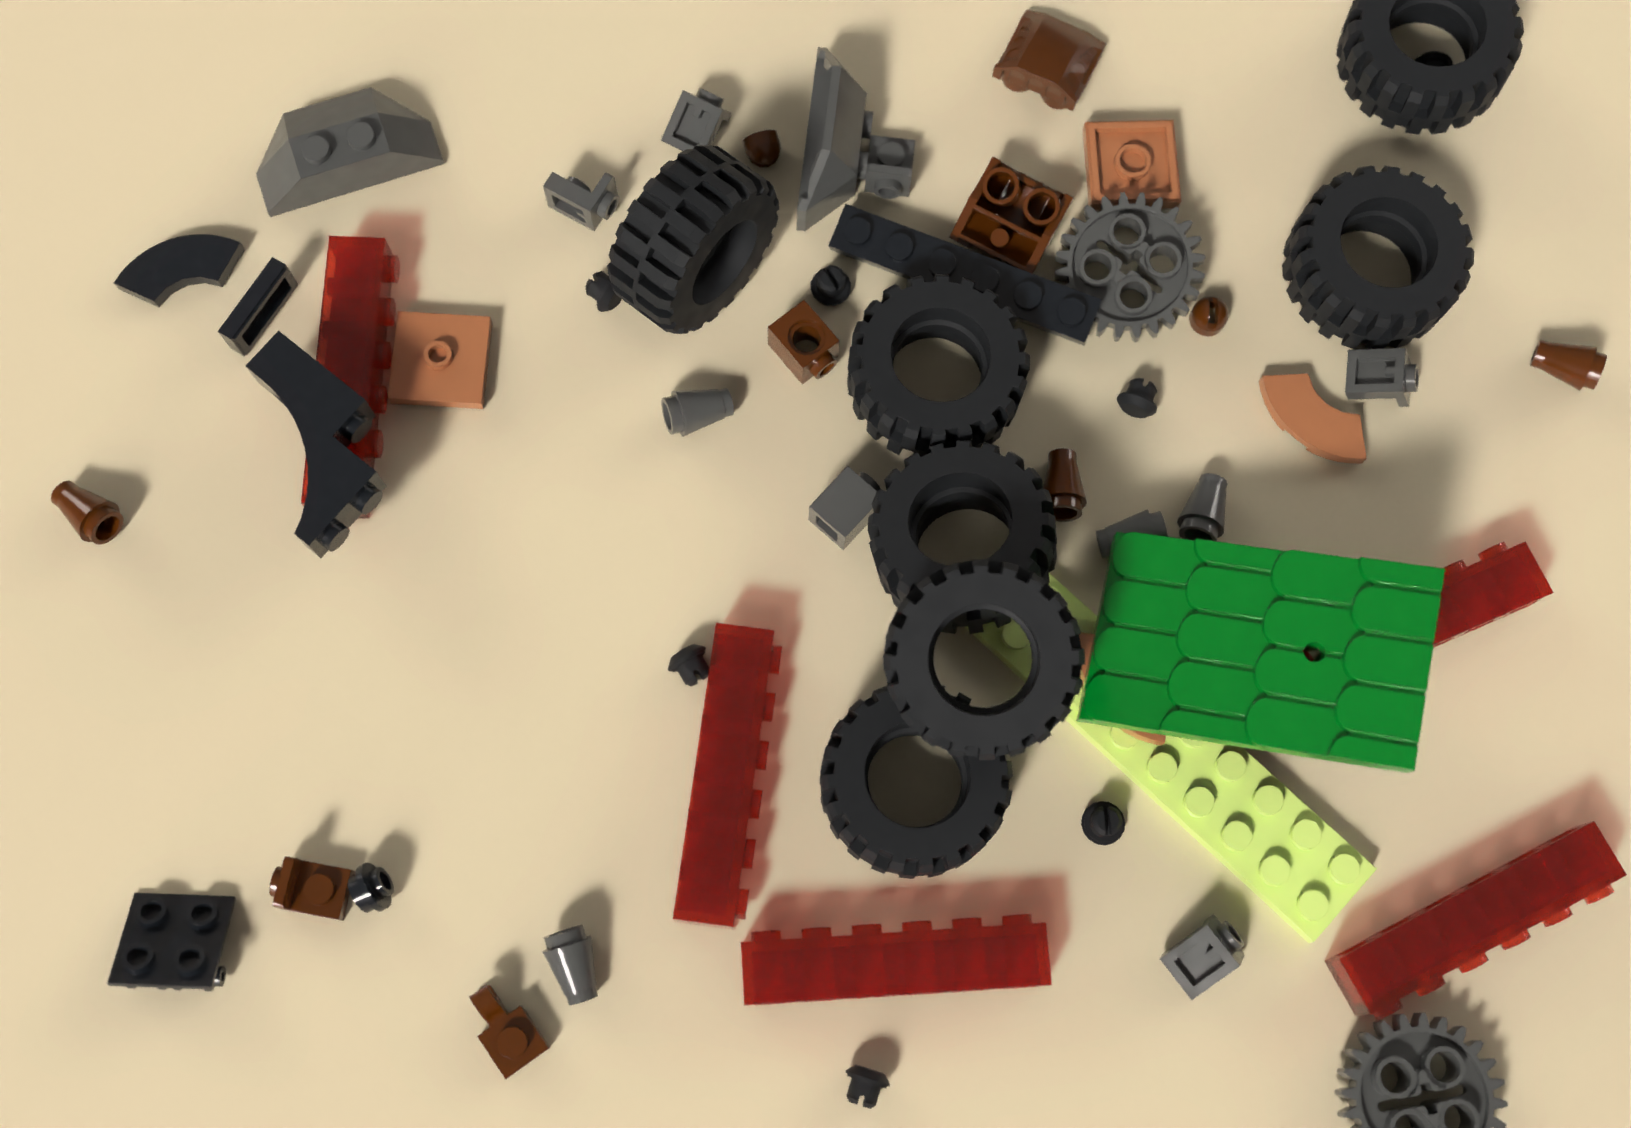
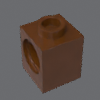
(799, 325)

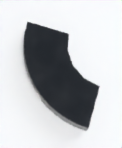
(179, 264)

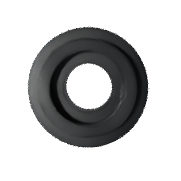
(371, 888)

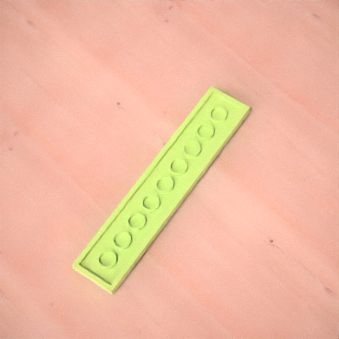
(1222, 802)

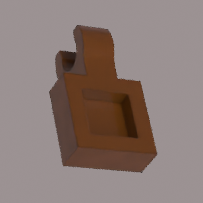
(511, 1037)

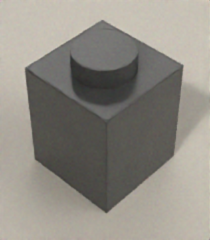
(844, 506)

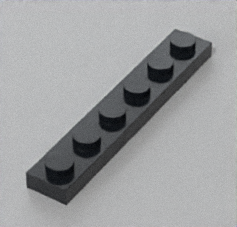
(914, 253)

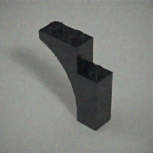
(329, 421)

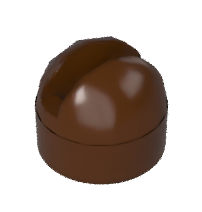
(762, 147)
(1200, 316)

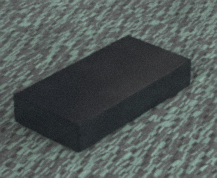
(258, 307)

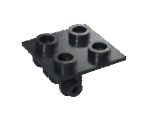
(173, 942)

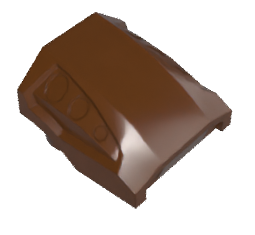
(1049, 59)
(1010, 217)

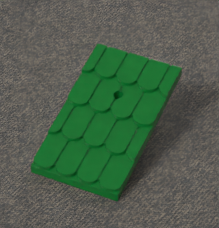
(1264, 649)

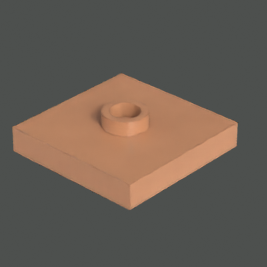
(1131, 160)
(440, 360)

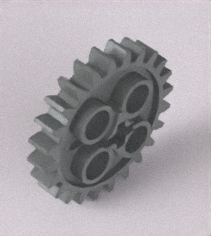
(1156, 236)
(1410, 1051)

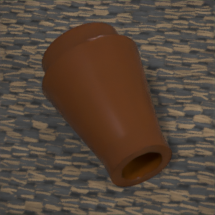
(1570, 363)
(1064, 485)
(88, 513)

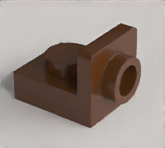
(311, 888)

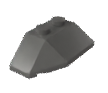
(832, 141)
(343, 149)

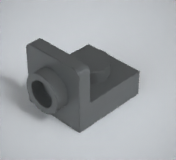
(695, 120)
(889, 167)
(577, 201)
(1381, 375)
(1205, 956)

